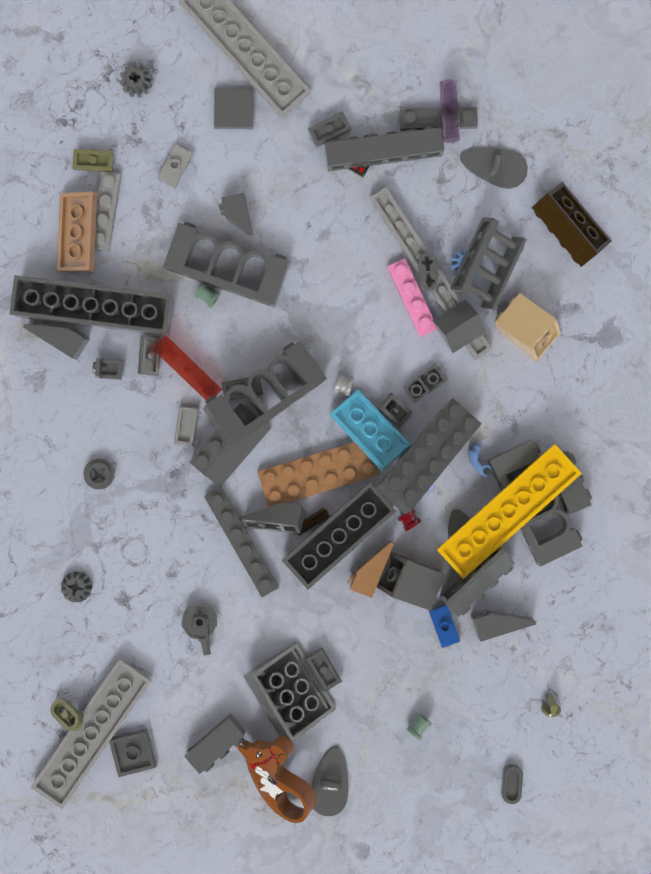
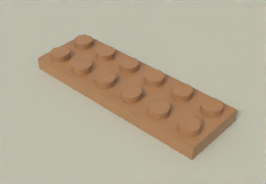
(316, 474)

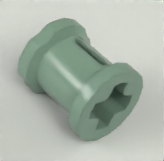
(207, 295)
(419, 726)

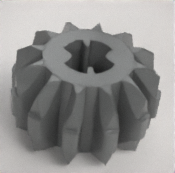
(143, 81)

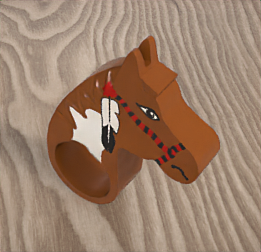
(273, 780)

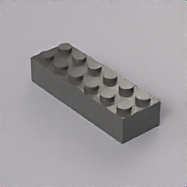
(428, 456)
(338, 535)

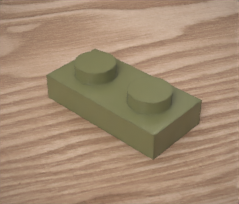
(93, 160)

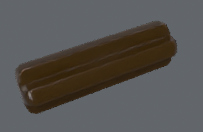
(314, 519)

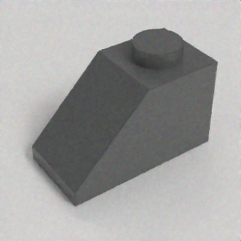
(236, 212)

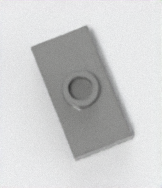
(175, 166)

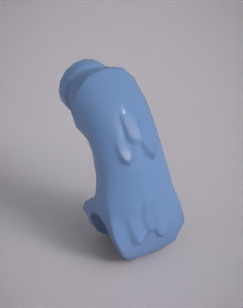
(473, 455)

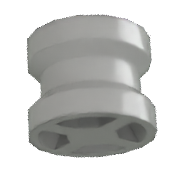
(344, 385)

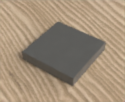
(233, 108)
(133, 752)

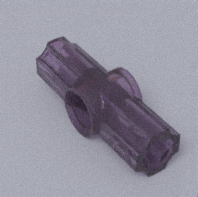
(449, 99)

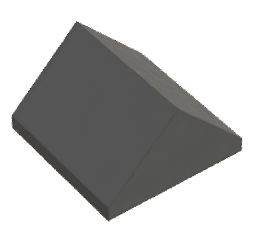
(459, 326)

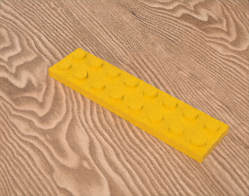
(509, 511)

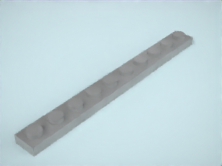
(414, 249)

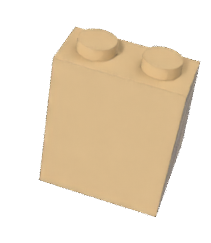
(528, 326)

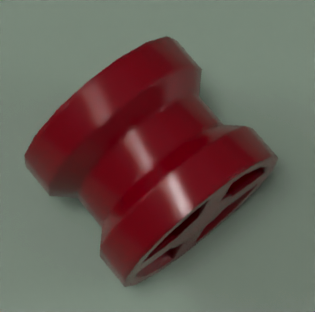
(409, 520)

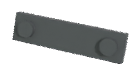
(426, 117)

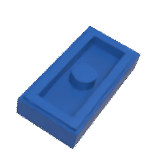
(444, 626)

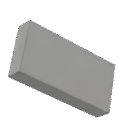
(186, 426)

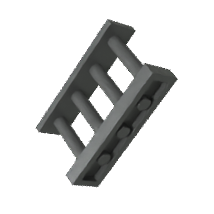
(471, 263)

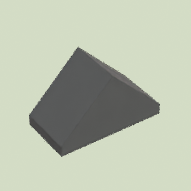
(394, 409)

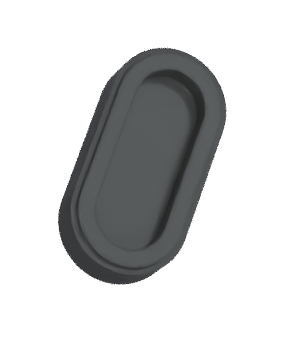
(512, 783)

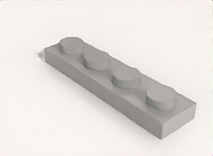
(106, 209)

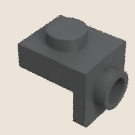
(108, 369)

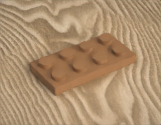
(77, 232)

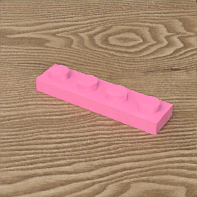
(412, 297)

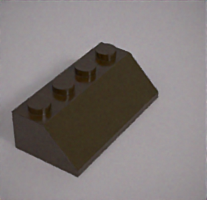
(571, 224)

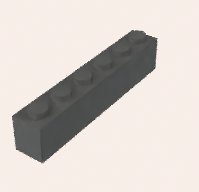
(384, 149)

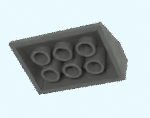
(289, 692)

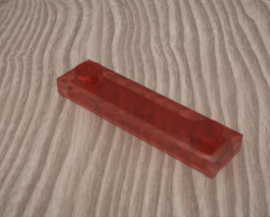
(186, 368)

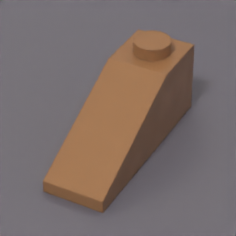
(369, 573)

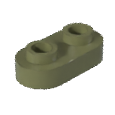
(66, 717)

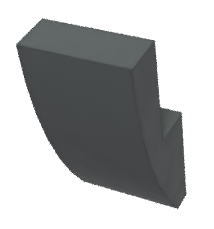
(425, 383)

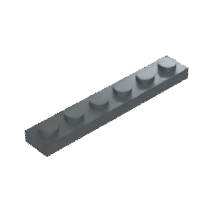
(241, 542)

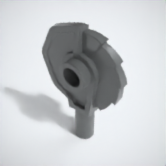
(199, 623)

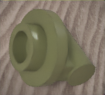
(550, 708)

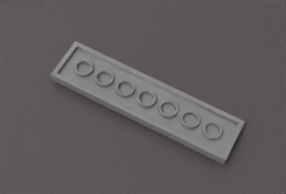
(249, 53)
(100, 722)

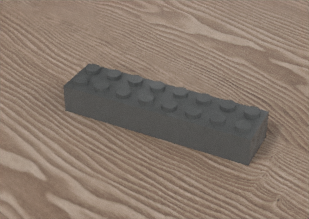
(91, 305)

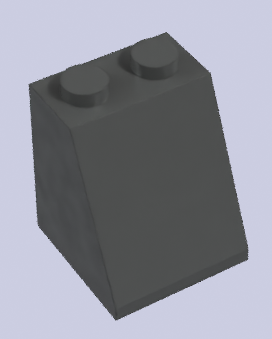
(410, 581)

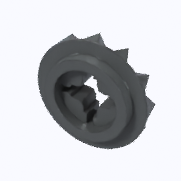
(99, 483)
(83, 582)

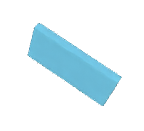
(370, 430)

